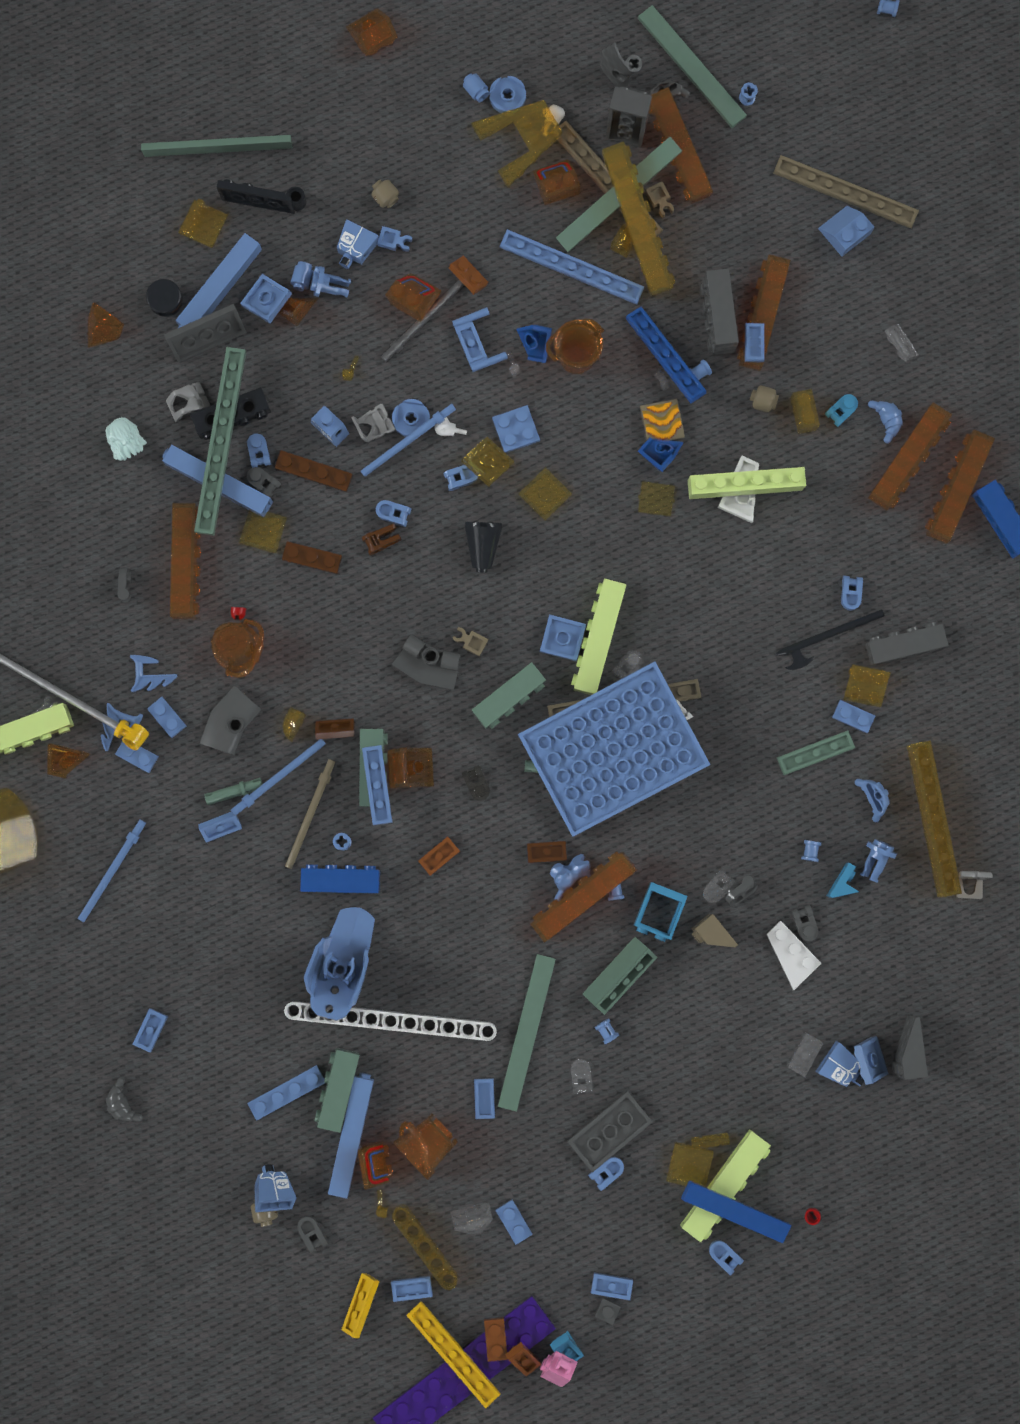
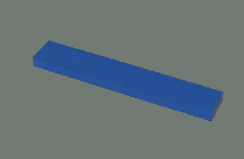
(666, 355)
(735, 1211)

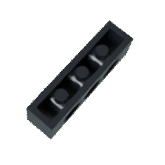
(255, 397)

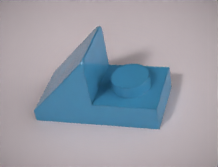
(840, 887)
(566, 1345)

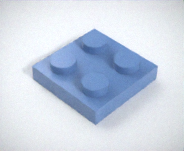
(266, 298)
(516, 429)
(562, 638)
(870, 1060)

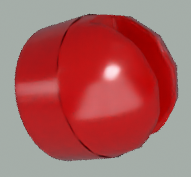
(238, 611)
(809, 1218)

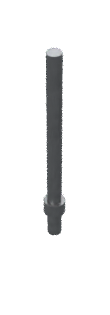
(397, 345)

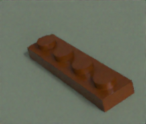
(313, 471)

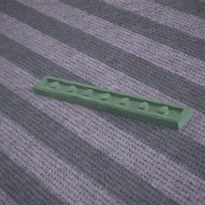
(692, 66)
(216, 145)
(609, 203)
(526, 1032)

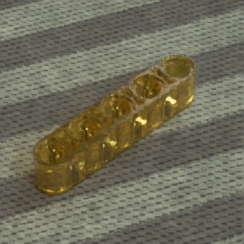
(426, 1256)

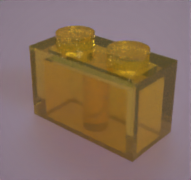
(804, 411)

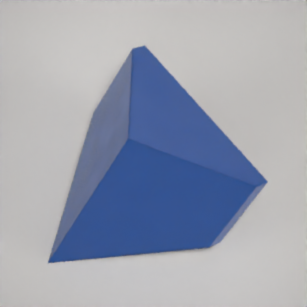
(534, 340)
(660, 452)

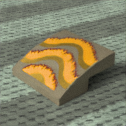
(662, 420)

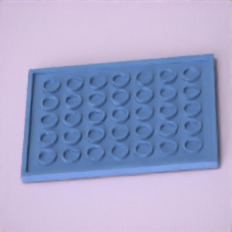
(614, 749)

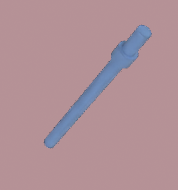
(438, 418)
(248, 800)
(132, 838)

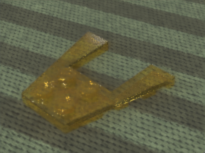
(534, 125)

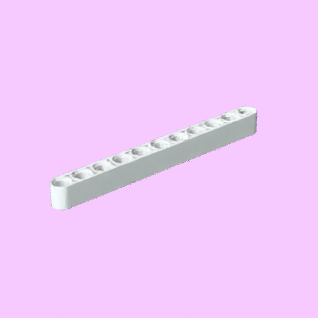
(381, 1015)

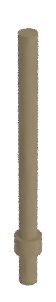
(324, 779)

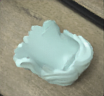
(124, 439)

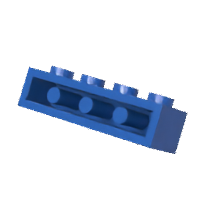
(1001, 515)
(340, 880)

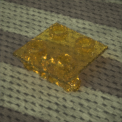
(203, 223)
(866, 685)

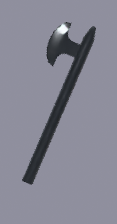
(799, 661)

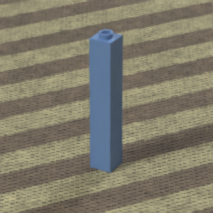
(221, 280)
(232, 488)
(351, 1135)

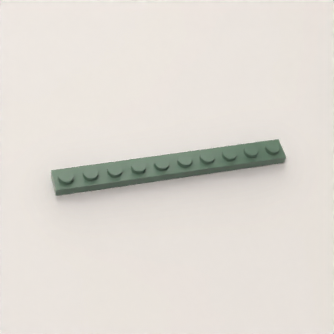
(220, 441)

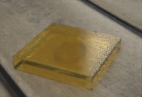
(487, 461)
(545, 494)
(263, 532)
(689, 1164)

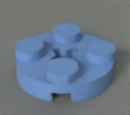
(507, 85)
(404, 410)

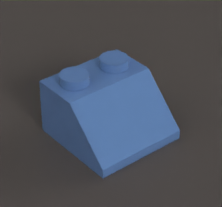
(846, 229)

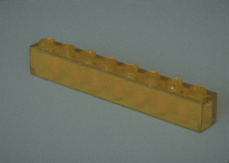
(637, 218)
(934, 819)

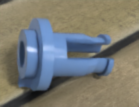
(321, 280)
(881, 852)

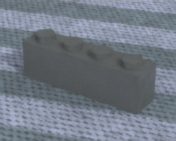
(907, 644)

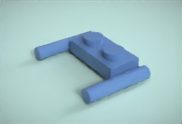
(471, 342)

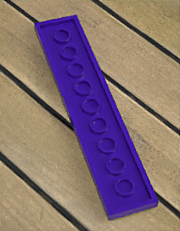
(444, 1389)

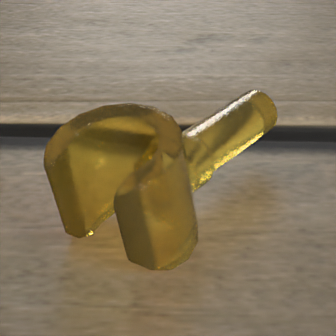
(348, 374)
(381, 1211)

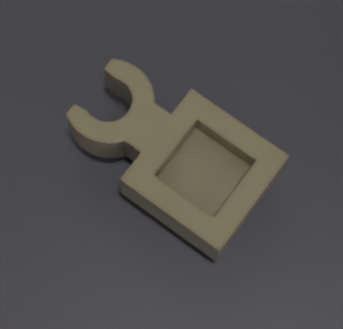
(659, 196)
(473, 643)

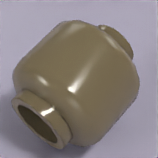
(385, 193)
(764, 398)
(263, 1218)

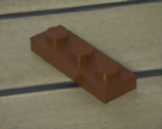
(312, 557)

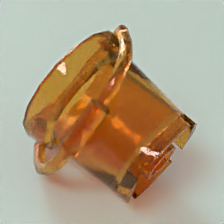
(577, 345)
(238, 647)
(425, 1144)

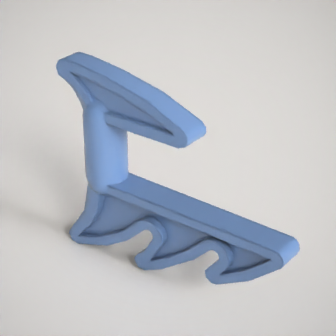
(143, 680)
(116, 715)

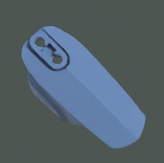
(340, 963)

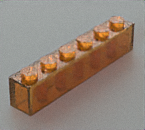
(687, 163)
(766, 302)
(909, 457)
(960, 486)
(184, 562)
(584, 896)

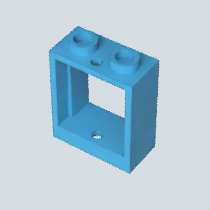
(667, 893)

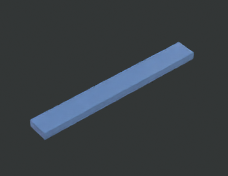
(572, 267)

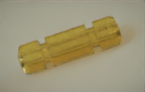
(710, 1140)

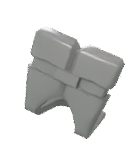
(196, 400)
(380, 423)
(980, 876)

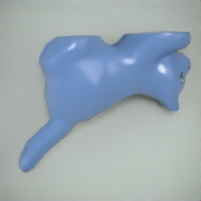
(567, 875)

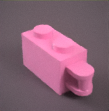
(558, 1368)

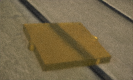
(656, 498)

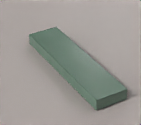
(815, 752)

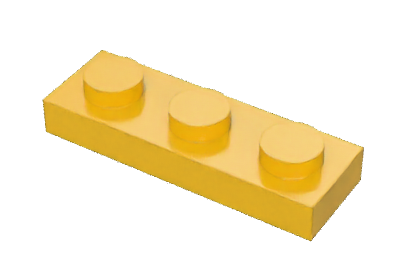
(360, 1305)

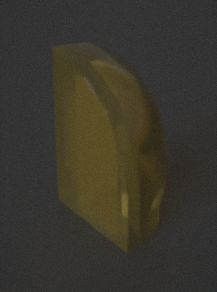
(622, 242)
(292, 723)

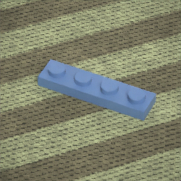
(377, 785)
(286, 1092)

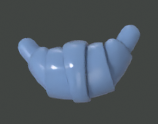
(890, 417)
(876, 796)

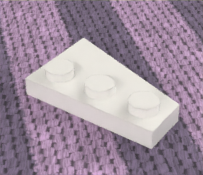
(741, 505)
(792, 954)

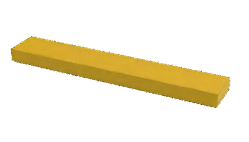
(453, 1354)

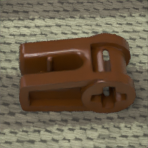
(380, 544)

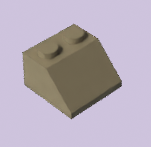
(712, 932)

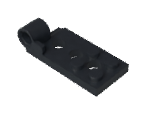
(260, 197)

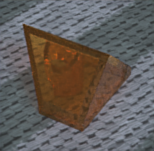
(296, 309)
(102, 326)
(63, 760)

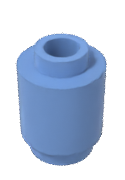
(476, 87)
(301, 276)

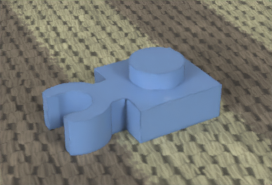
(391, 238)

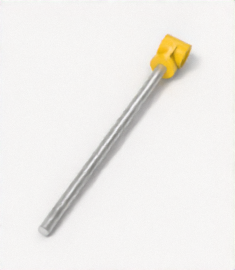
(132, 736)

